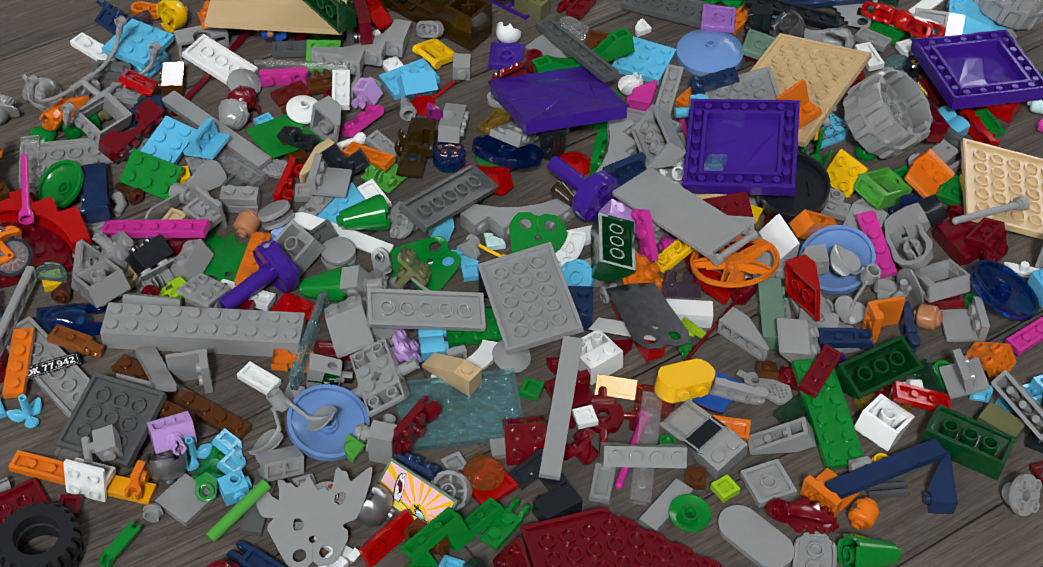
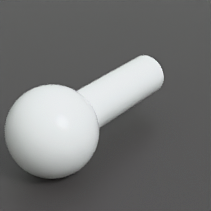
(358, 138)

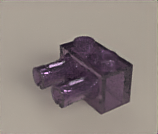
(680, 290)

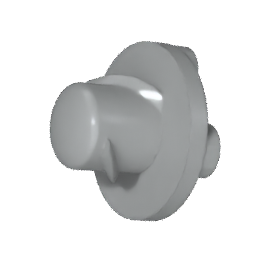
(45, 89)
(399, 224)
(1023, 494)

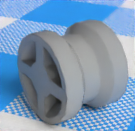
(604, 296)

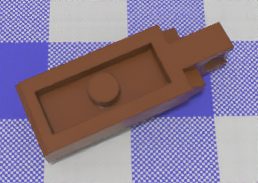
(75, 341)

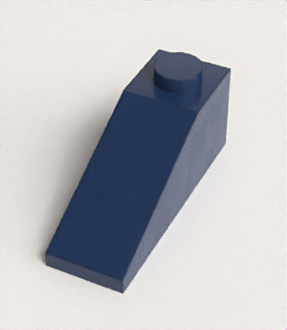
(941, 493)

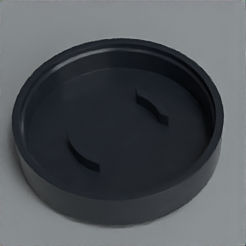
(810, 192)

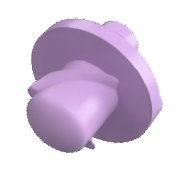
(404, 347)

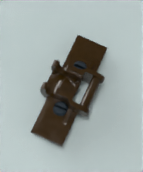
(410, 147)

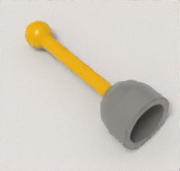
(477, 242)

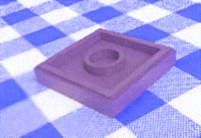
(718, 18)

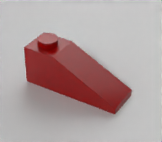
(379, 14)
(499, 175)

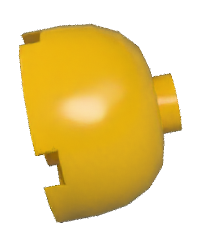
(173, 14)

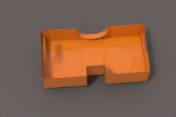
(283, 360)

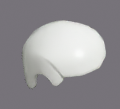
(507, 34)
(628, 82)

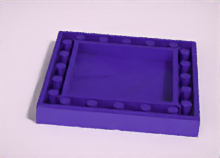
(978, 69)
(557, 99)
(758, 142)

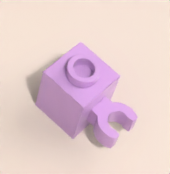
(366, 92)

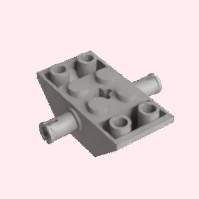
(381, 376)

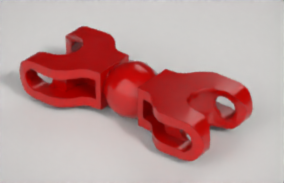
(902, 20)

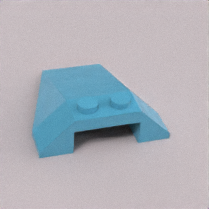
(967, 18)

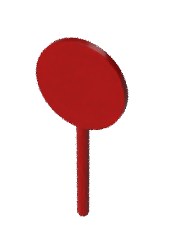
(420, 102)

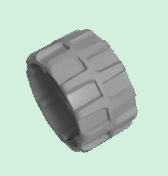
(1013, 13)
(887, 113)

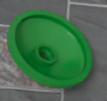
(62, 182)

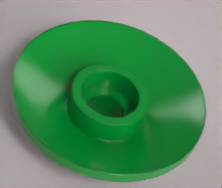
(692, 506)

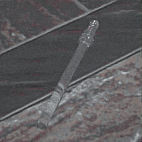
(273, 63)

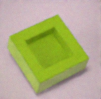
(693, 328)
(725, 488)

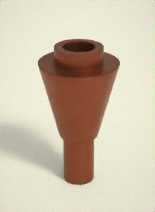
(132, 194)
(61, 293)

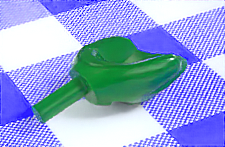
(45, 135)

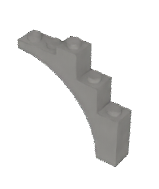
(390, 43)

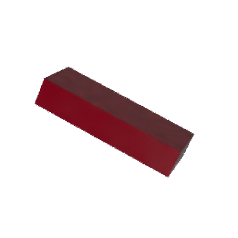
(363, 22)

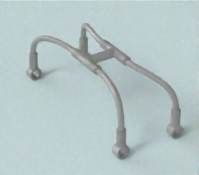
(68, 107)

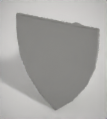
(909, 283)

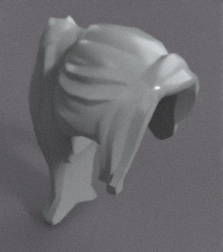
(834, 36)

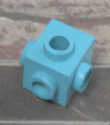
(233, 487)

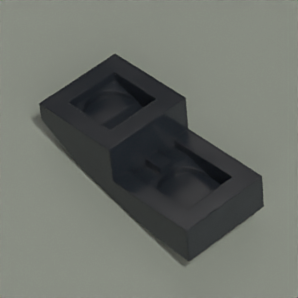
(294, 137)

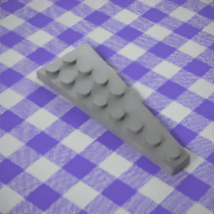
(81, 150)

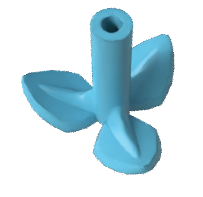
(27, 412)
(202, 452)

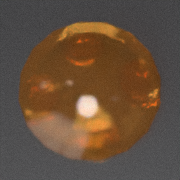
(484, 472)

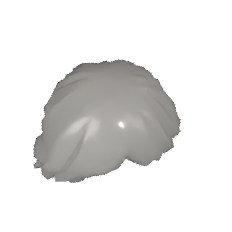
(233, 113)

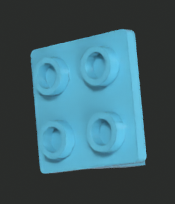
(206, 141)

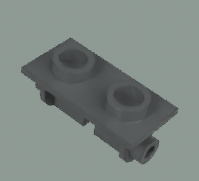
(112, 70)

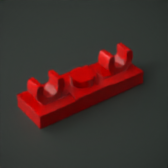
(977, 130)
(286, 182)
(919, 396)
(385, 539)

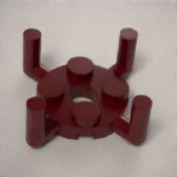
(611, 423)

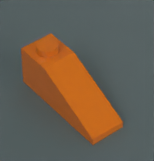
(809, 222)

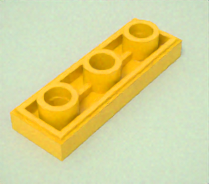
(673, 255)

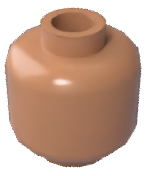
(246, 223)
(928, 317)

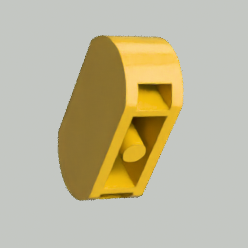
(684, 380)

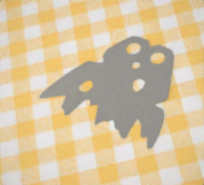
(318, 513)

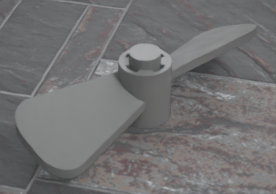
(207, 177)

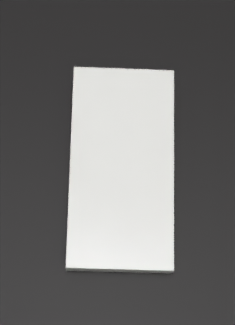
(215, 58)

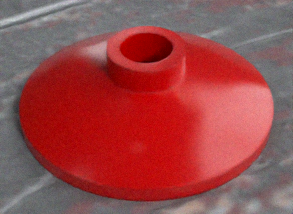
(578, 161)

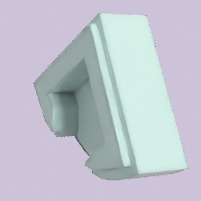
(493, 242)

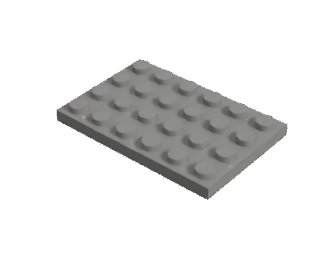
(530, 298)

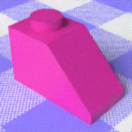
(642, 96)

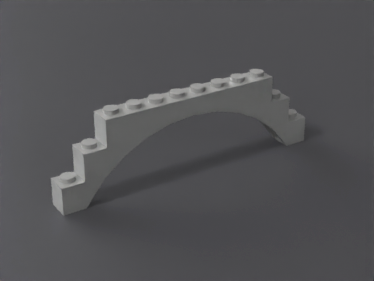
(479, 218)

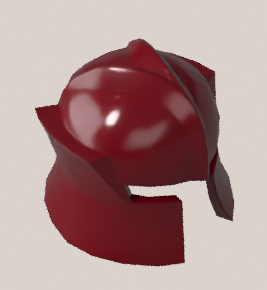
(245, 94)

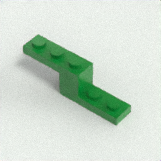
(453, 528)

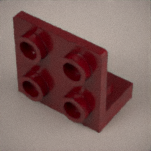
(990, 236)
(523, 438)

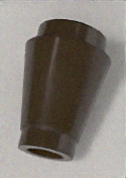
(563, 192)

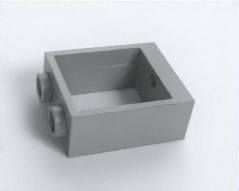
(111, 106)
(957, 283)

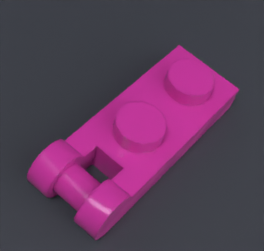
(283, 76)
(361, 121)
(645, 233)

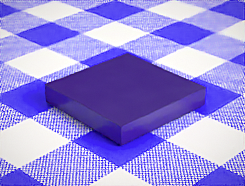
(505, 55)

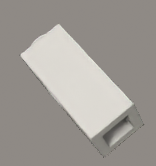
(695, 310)

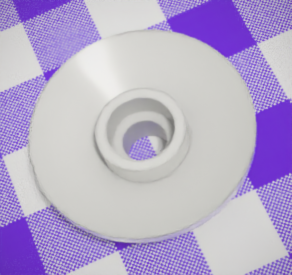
(300, 108)

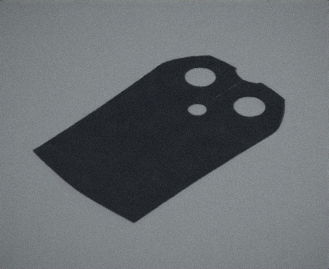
(643, 306)

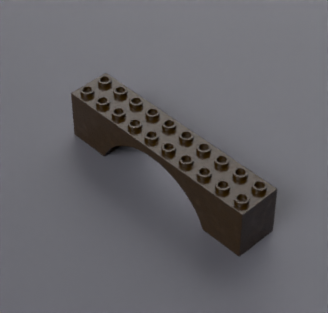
(463, 20)

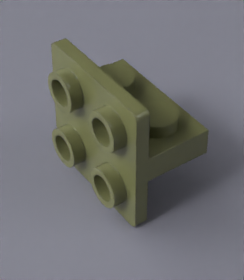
(411, 267)

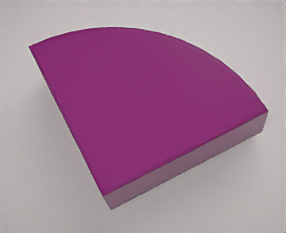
(434, 112)

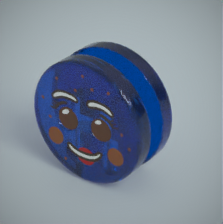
(449, 157)

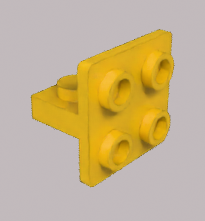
(844, 172)

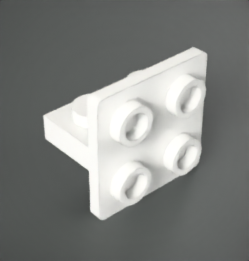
(88, 478)

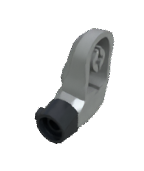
(907, 231)

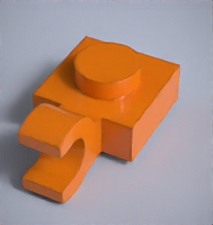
(138, 478)

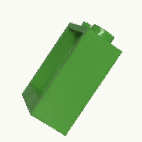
(868, 187)

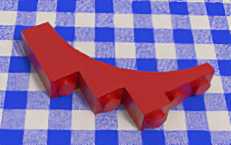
(65, 223)

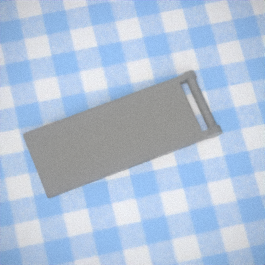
(684, 215)

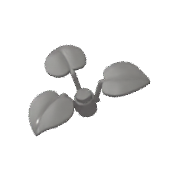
(846, 262)
(281, 402)

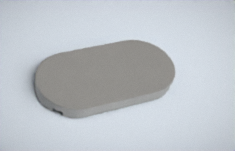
(755, 537)
(814, 551)

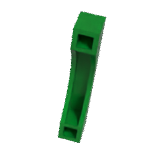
(615, 45)

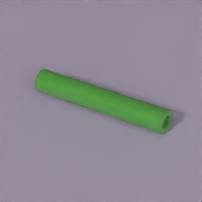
(238, 510)

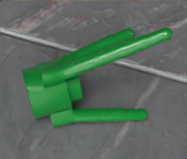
(816, 156)

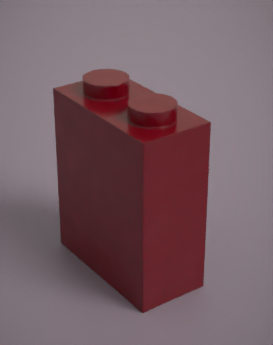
(952, 241)

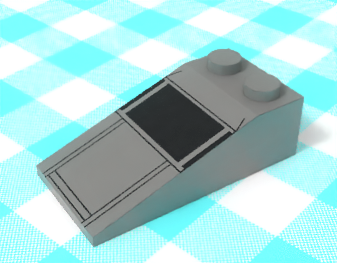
(706, 438)

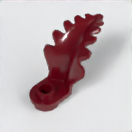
(802, 515)

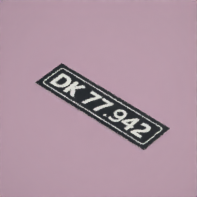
(54, 365)

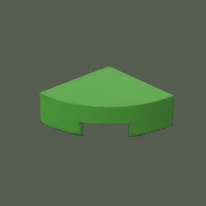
(353, 448)

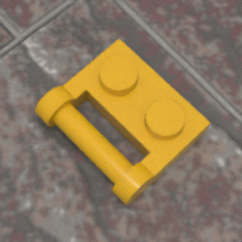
(436, 48)

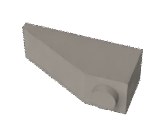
(741, 331)
(784, 438)

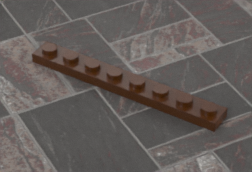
(204, 409)

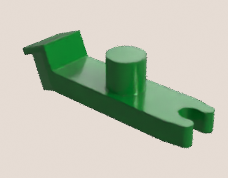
(119, 544)

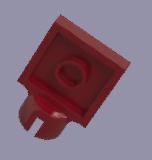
(414, 424)

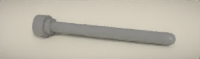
(1020, 203)

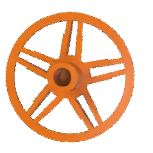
(738, 264)

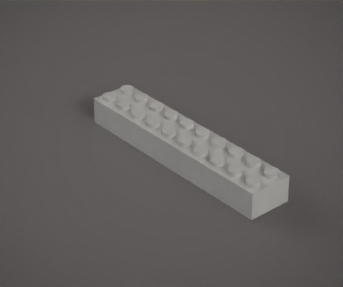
(201, 328)

